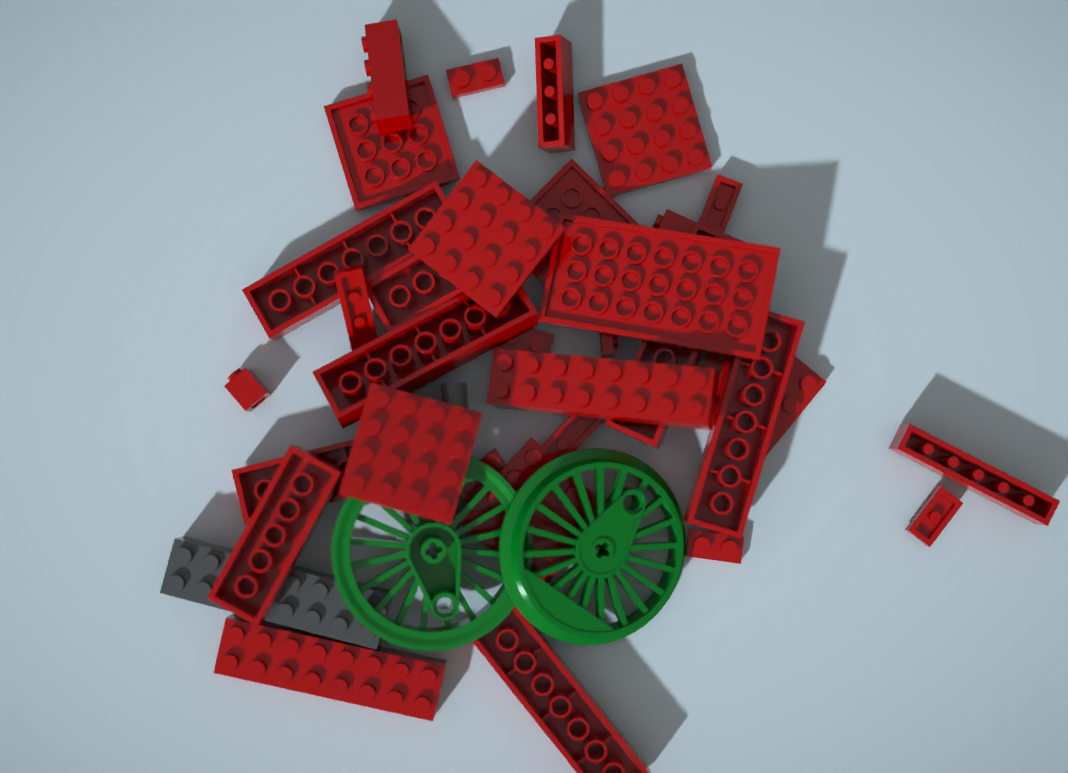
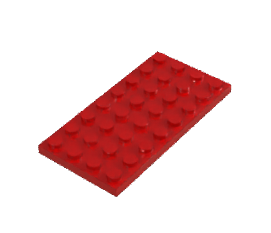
(660, 286)

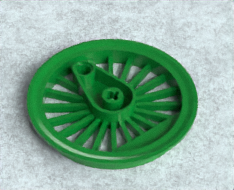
(610, 527)
(435, 574)

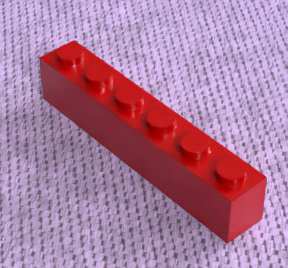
(974, 474)

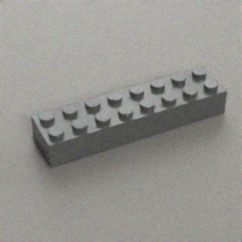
(306, 601)

